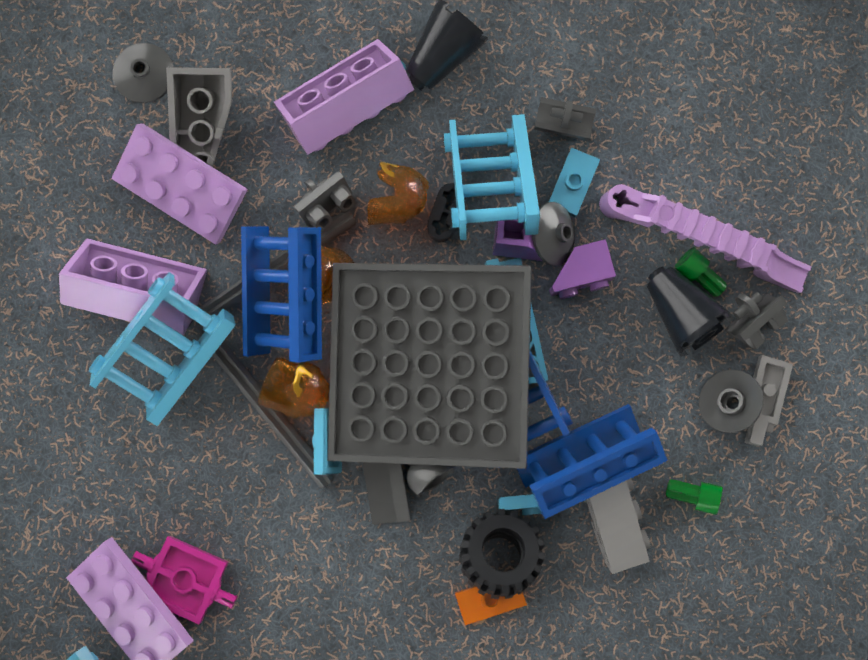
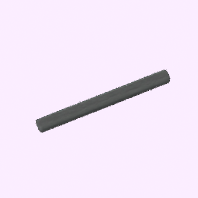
(233, 295)
(275, 419)

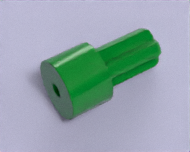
(696, 267)
(704, 497)

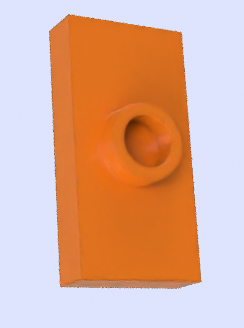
(477, 607)

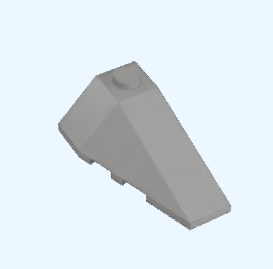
(198, 108)

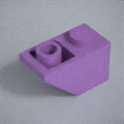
(512, 241)
(585, 267)

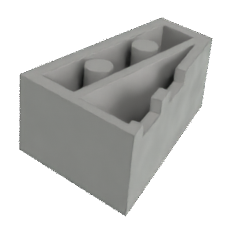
(618, 528)

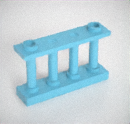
(517, 161)
(176, 377)

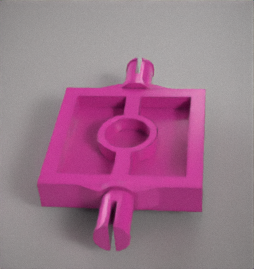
(186, 578)

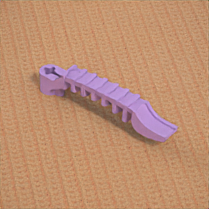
(749, 251)

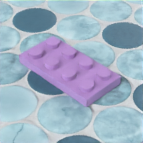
(179, 183)
(128, 605)

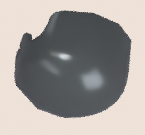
(427, 477)

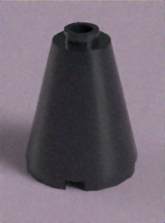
(443, 46)
(685, 309)

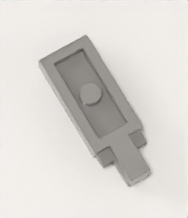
(773, 379)

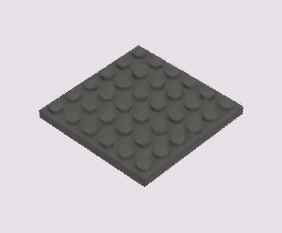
(430, 364)

